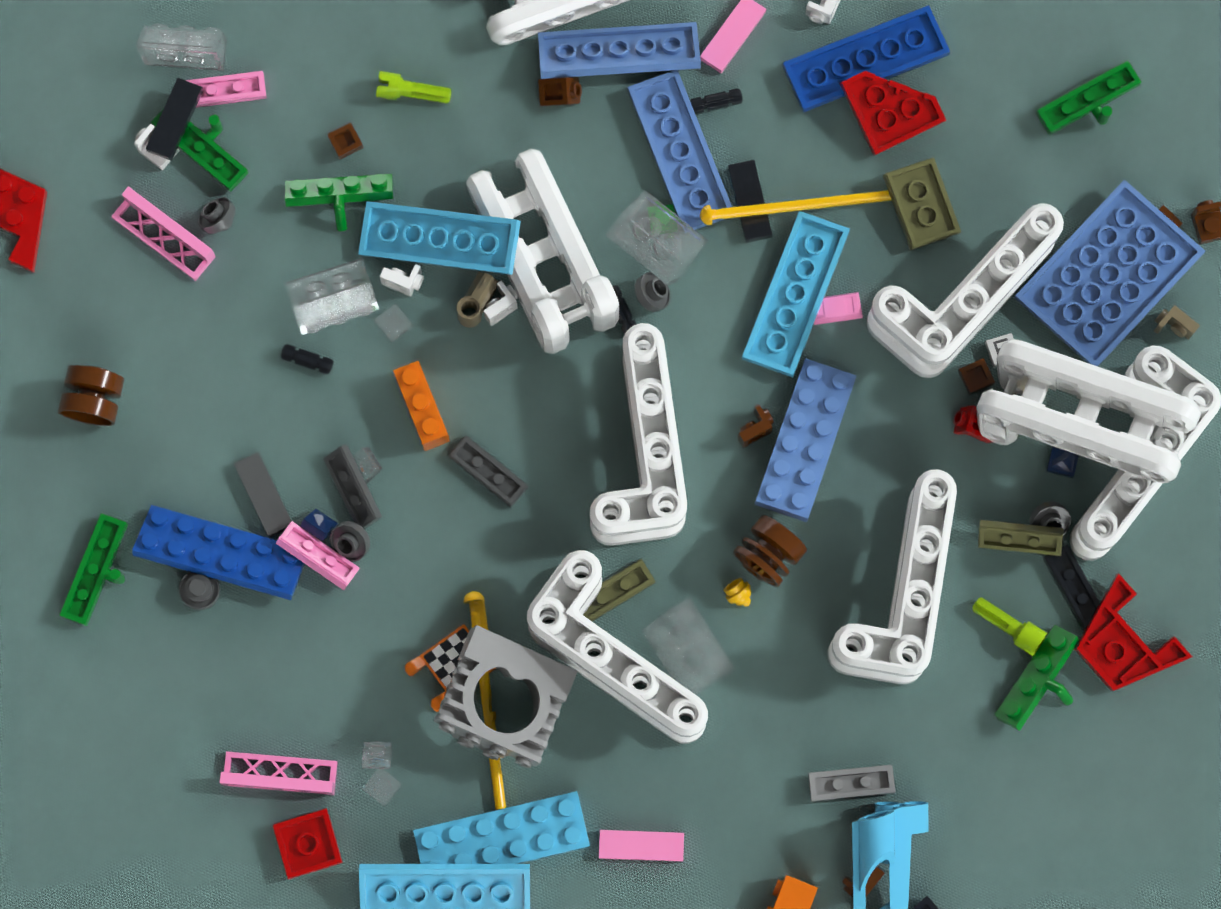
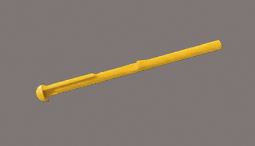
(708, 214)
(478, 617)

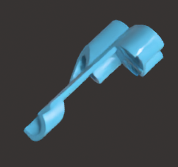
(887, 840)

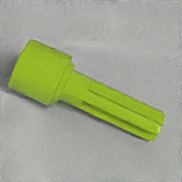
(399, 87)
(1026, 635)

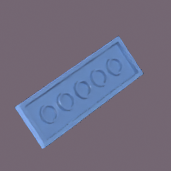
(619, 50)
(678, 147)
(805, 440)

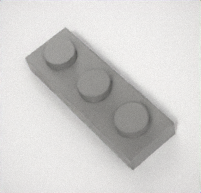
(851, 783)

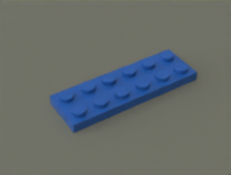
(881, 50)
(217, 552)

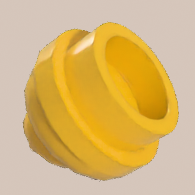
(738, 592)

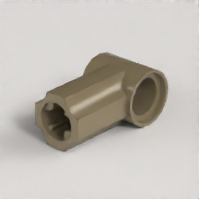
(476, 297)

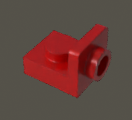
(967, 423)

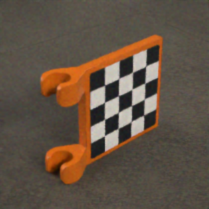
(441, 661)

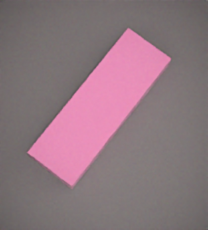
(732, 34)
(231, 88)
(317, 555)
(641, 845)

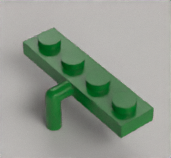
(1089, 99)
(209, 155)
(339, 191)
(95, 570)
(1039, 677)

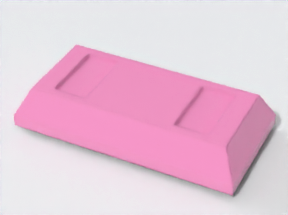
(839, 308)

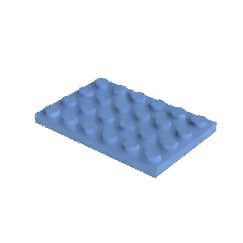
(1109, 274)

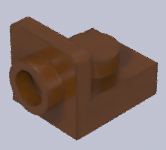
(559, 91)
(1207, 221)
(754, 431)
(875, 876)

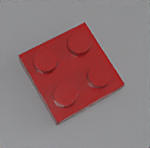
(307, 844)

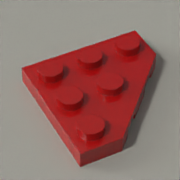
(889, 110)

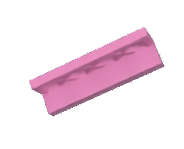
(166, 224)
(279, 783)

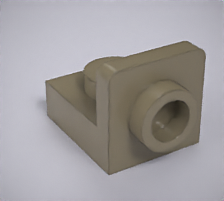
(1180, 322)

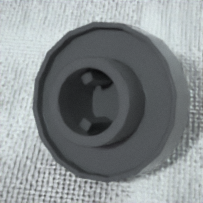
(217, 215)
(652, 292)
(1051, 515)
(350, 540)
(199, 591)

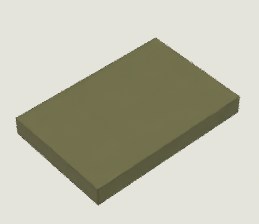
(922, 203)

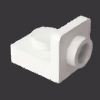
(822, 13)
(141, 143)
(398, 279)
(500, 308)

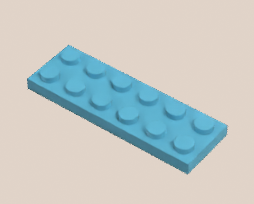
(439, 237)
(795, 294)
(507, 834)
(444, 886)

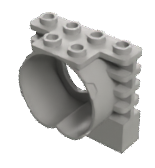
(545, 678)

